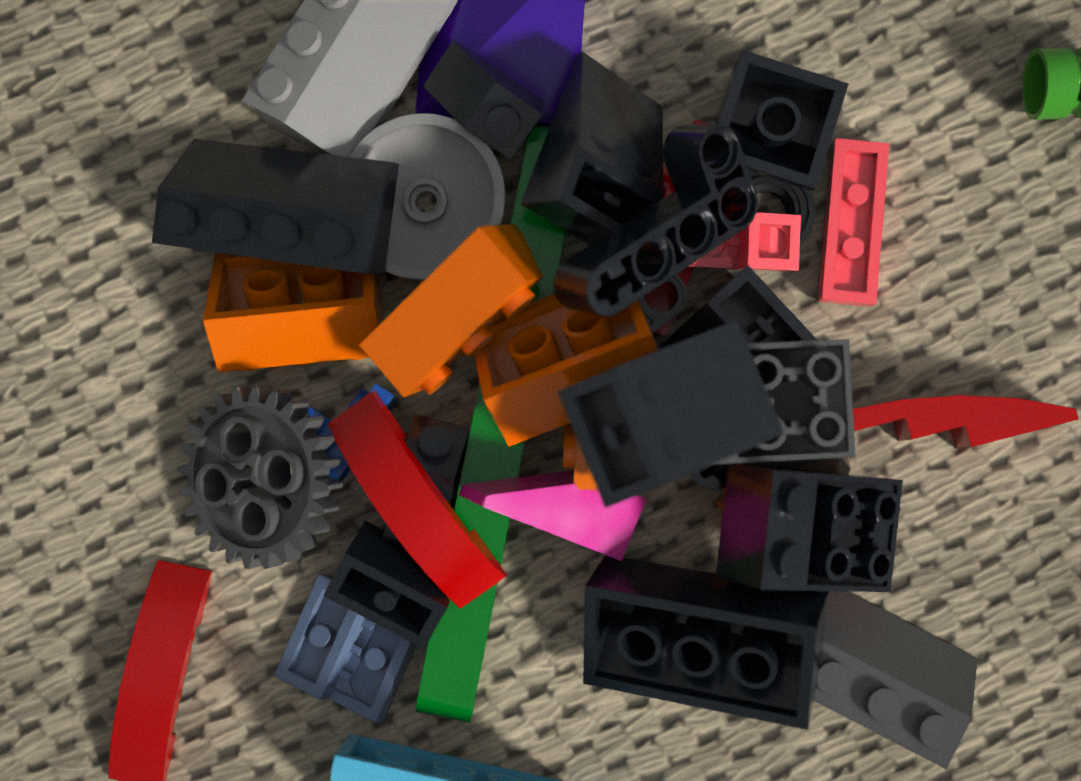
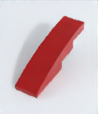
(969, 418)

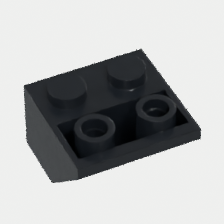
(754, 306)

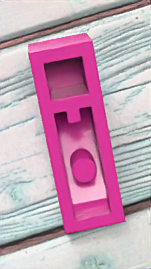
(559, 508)

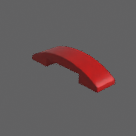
(412, 502)
(156, 672)

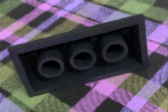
(278, 206)
(703, 640)

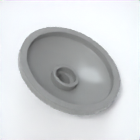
(438, 160)

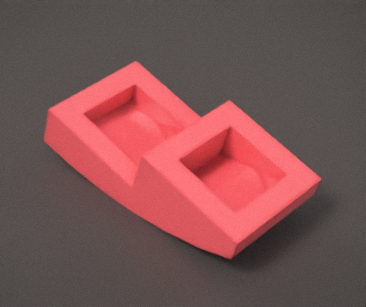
(765, 244)

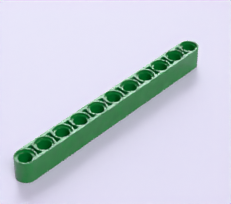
(460, 637)

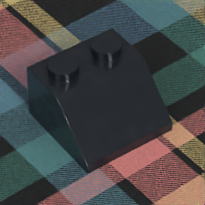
(781, 117)

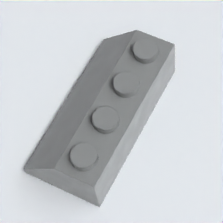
(343, 68)

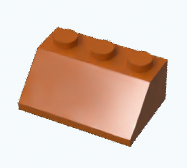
(454, 309)
(287, 313)
(547, 352)

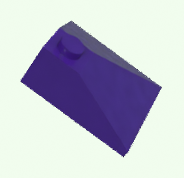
(521, 38)

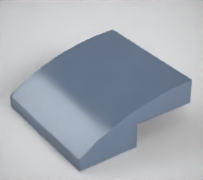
(322, 662)

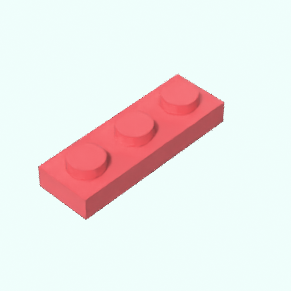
(853, 222)

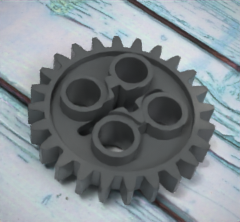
(245, 479)

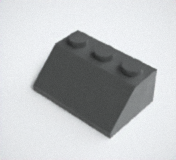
(895, 678)

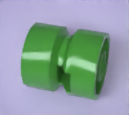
(1052, 83)

